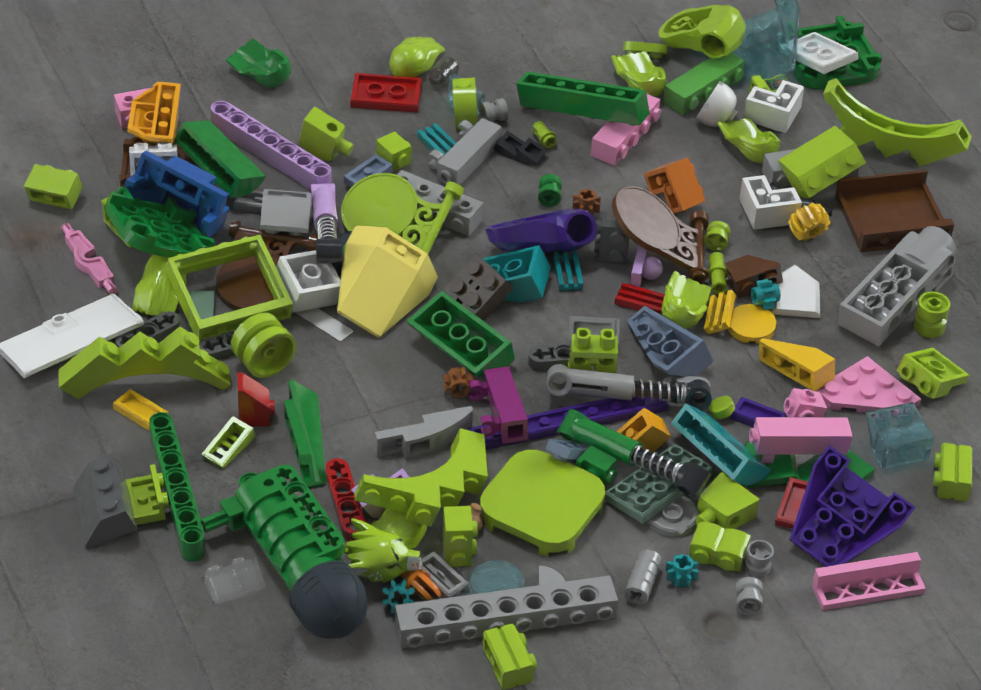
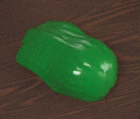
(266, 66)

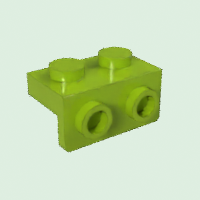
(146, 497)

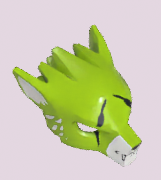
(378, 549)

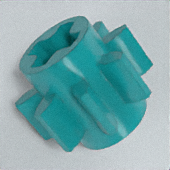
(765, 294)
(682, 570)
(402, 589)

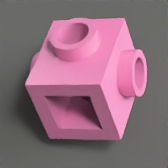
(804, 404)

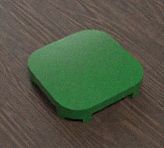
(857, 72)
(154, 226)

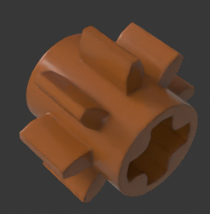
(587, 201)
(457, 382)

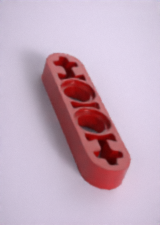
(343, 499)

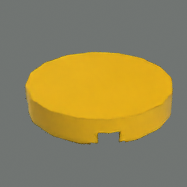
(752, 323)

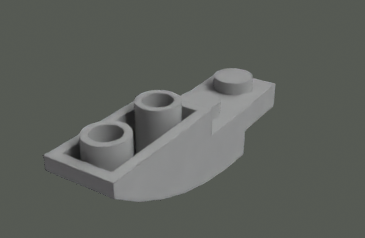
(423, 438)

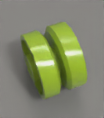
(263, 345)

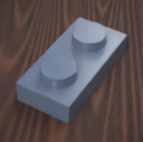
(371, 166)
(565, 449)

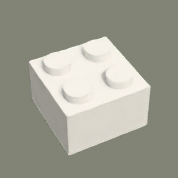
(307, 282)

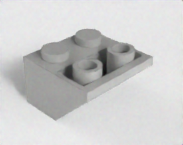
(285, 211)

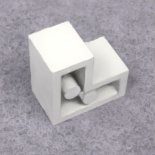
(772, 108)
(766, 206)

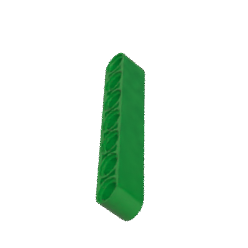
(178, 487)

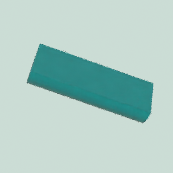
(720, 446)

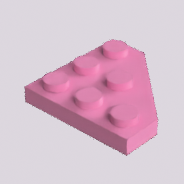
(866, 388)

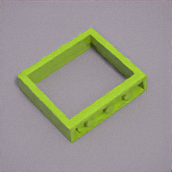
(221, 254)

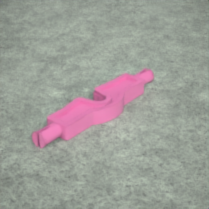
(83, 251)

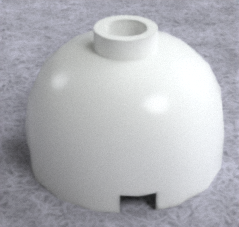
(718, 106)

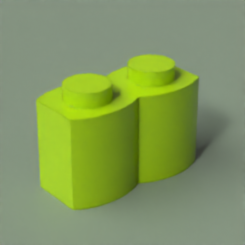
(719, 546)

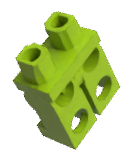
(594, 351)

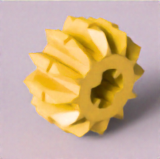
(809, 222)

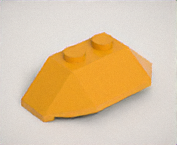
(155, 114)

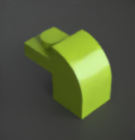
(465, 101)

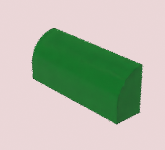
(219, 157)

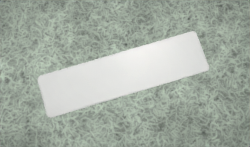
(326, 323)

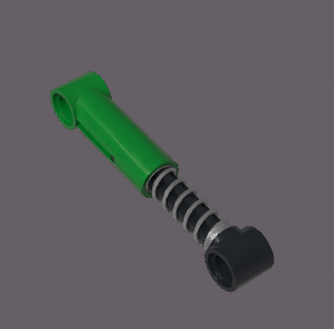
(577, 427)

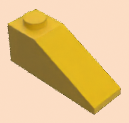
(800, 363)

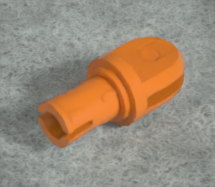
(420, 581)

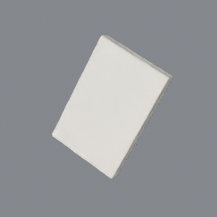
(823, 53)

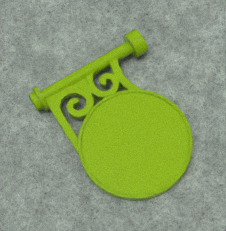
(393, 204)

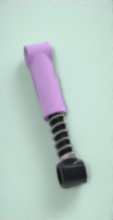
(326, 222)

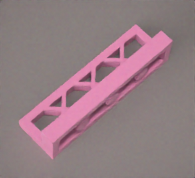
(865, 576)

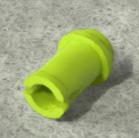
(546, 137)

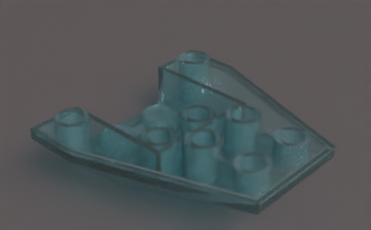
(771, 41)

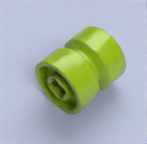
(931, 314)

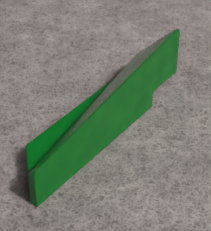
(304, 429)

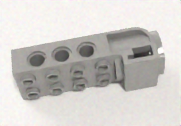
(893, 288)

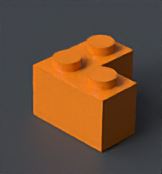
(677, 183)

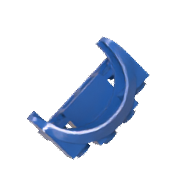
(181, 180)

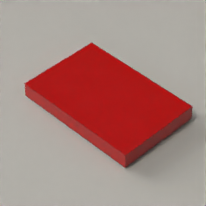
(386, 92)

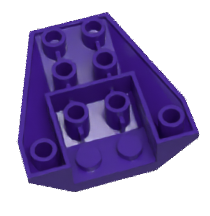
(844, 512)

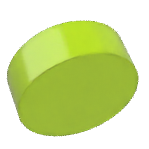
(721, 407)

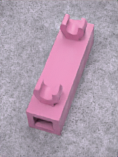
(799, 435)

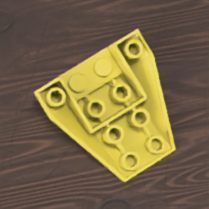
(382, 278)

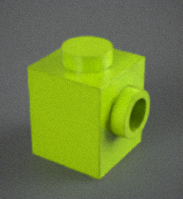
(394, 150)

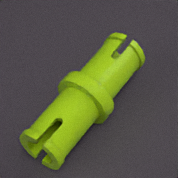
(717, 273)

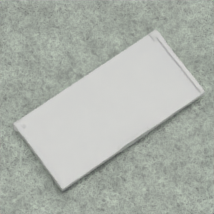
(69, 334)

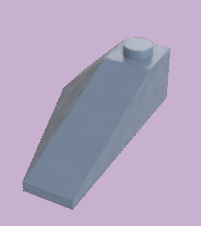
(669, 345)

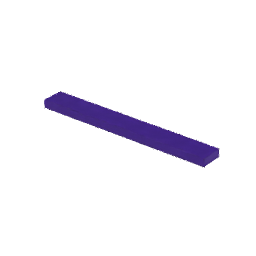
(599, 411)

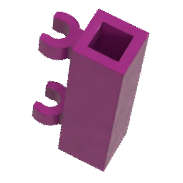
(505, 404)

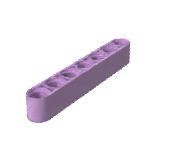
(269, 145)

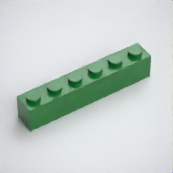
(583, 98)

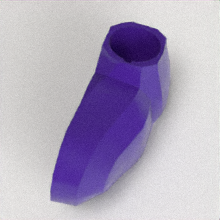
(556, 230)

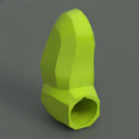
(707, 29)

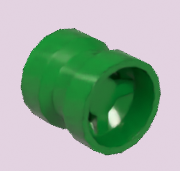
(549, 190)

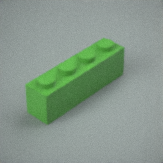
(697, 84)

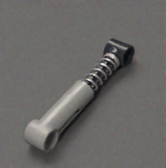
(624, 387)

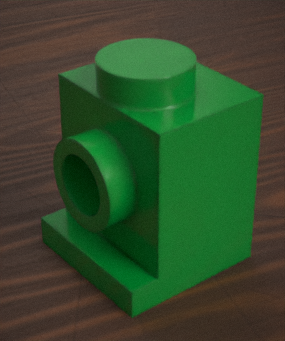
(599, 464)

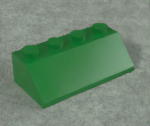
(462, 335)

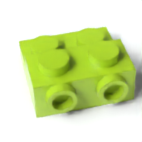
(931, 372)

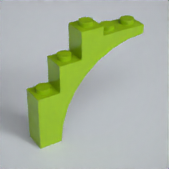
(892, 136)
(141, 355)
(425, 494)

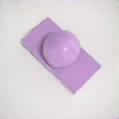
(645, 267)

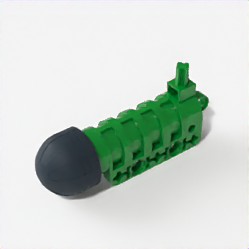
(322, 586)

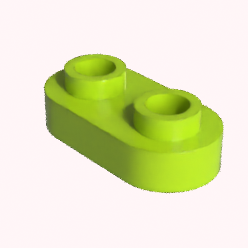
(653, 49)

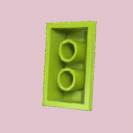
(821, 162)

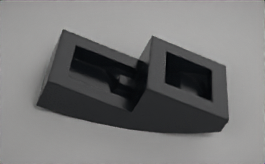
(516, 149)

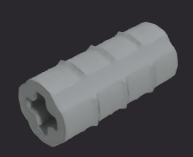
(643, 577)

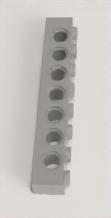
(524, 607)

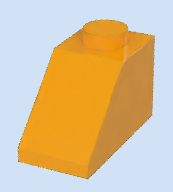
(647, 429)

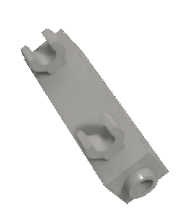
(468, 153)

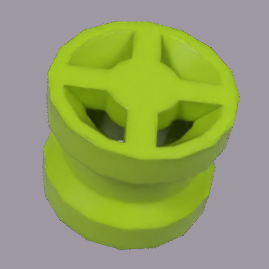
(717, 236)

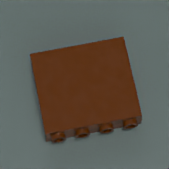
(888, 208)

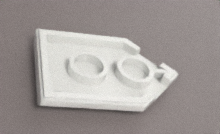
(798, 294)

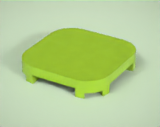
(542, 500)

